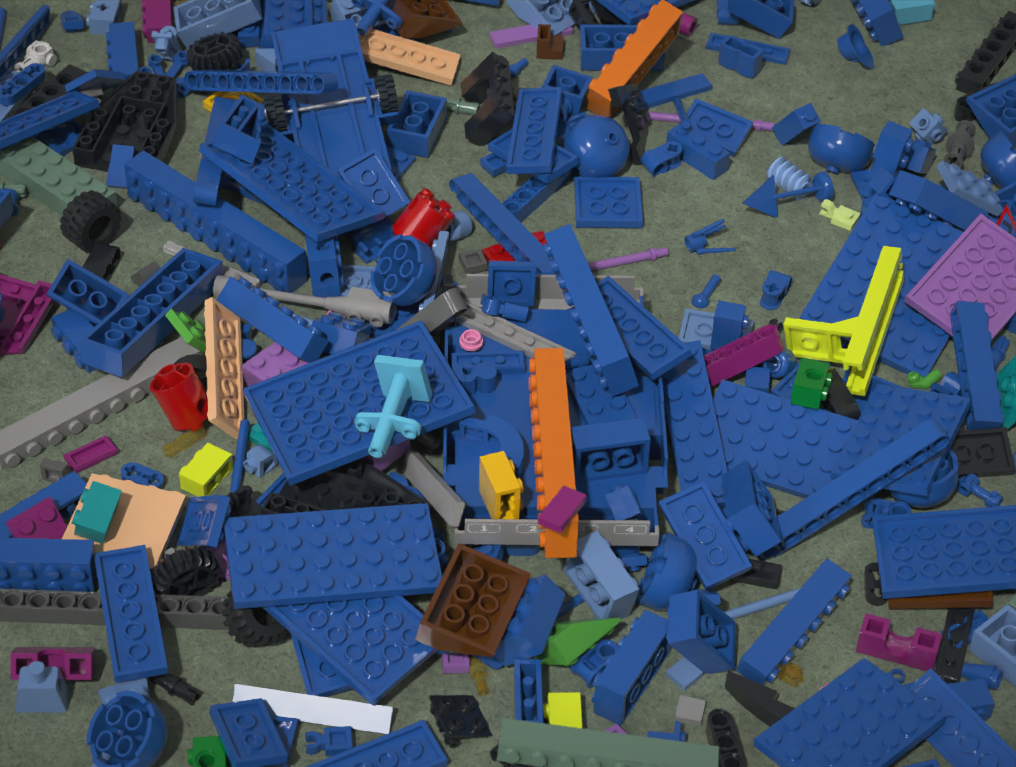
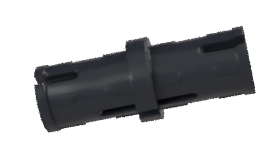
(177, 687)

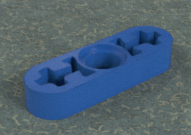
(32, 75)

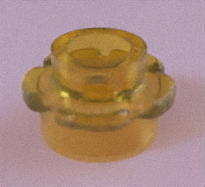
(791, 673)

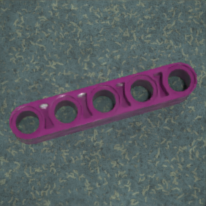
(743, 353)

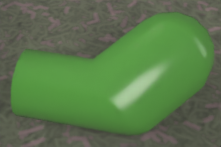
(919, 382)

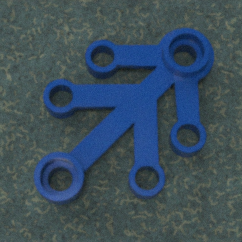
(179, 62)

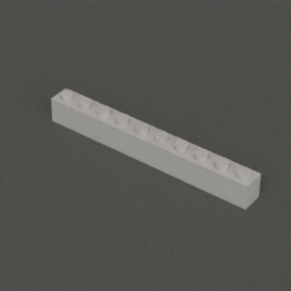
(86, 406)

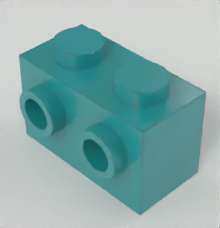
(97, 511)

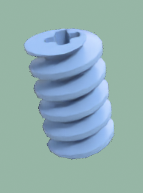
(789, 176)

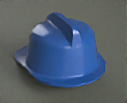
(854, 48)

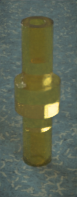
(478, 674)

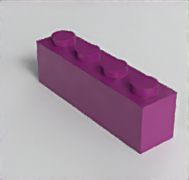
(155, 17)

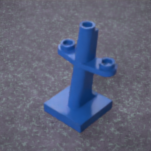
(375, 10)

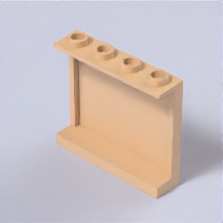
(142, 518)

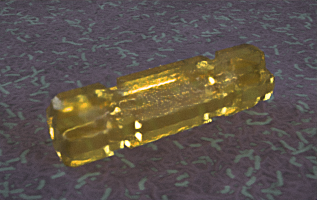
(183, 442)

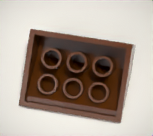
(424, 17)
(472, 604)

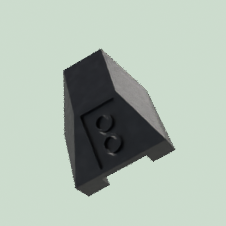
(134, 114)
(341, 488)

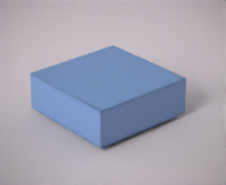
(684, 673)

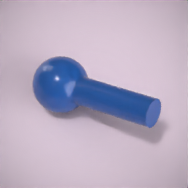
(701, 299)

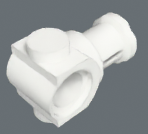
(37, 52)

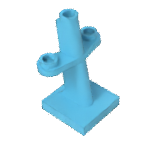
(399, 381)

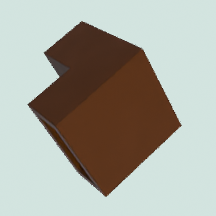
(548, 45)

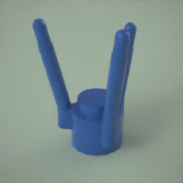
(697, 240)

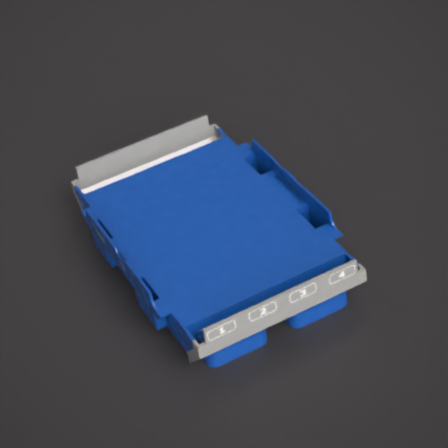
(510, 401)

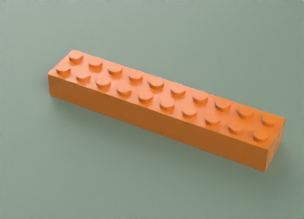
(553, 444)

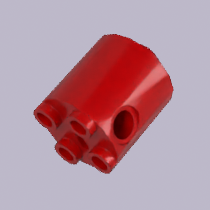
(424, 218)
(181, 396)

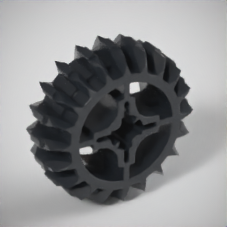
(215, 52)
(186, 572)

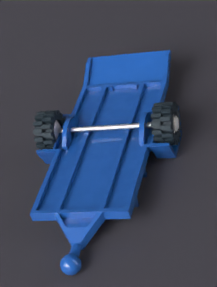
(338, 123)

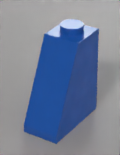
(796, 124)

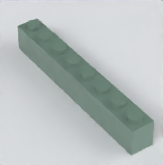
(578, 747)

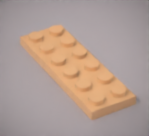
(409, 56)
(223, 367)

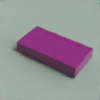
(91, 454)
(562, 509)

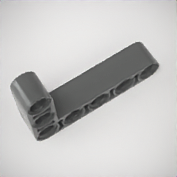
(440, 312)

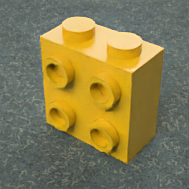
(499, 486)

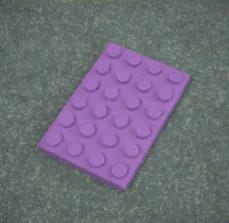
(973, 269)

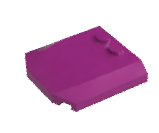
(25, 312)

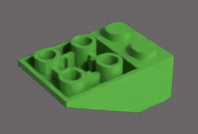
(573, 638)

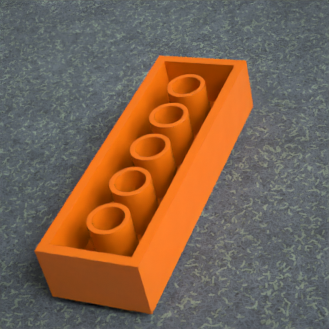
(636, 56)

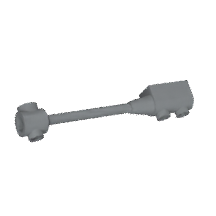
(358, 304)

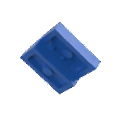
(67, 132)

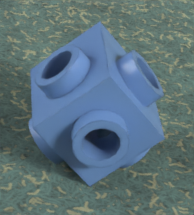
(928, 126)

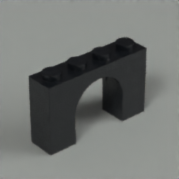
(498, 107)

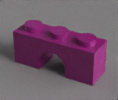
(913, 651)
(73, 662)

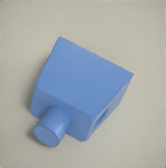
(41, 689)

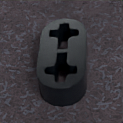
(870, 584)

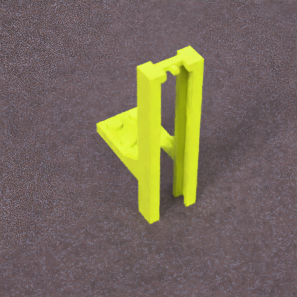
(866, 331)

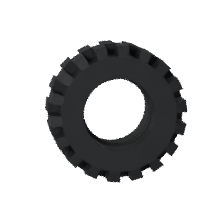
(90, 220)
(247, 629)

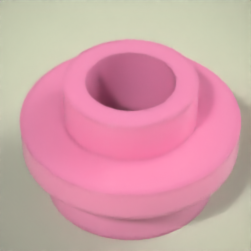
(471, 340)

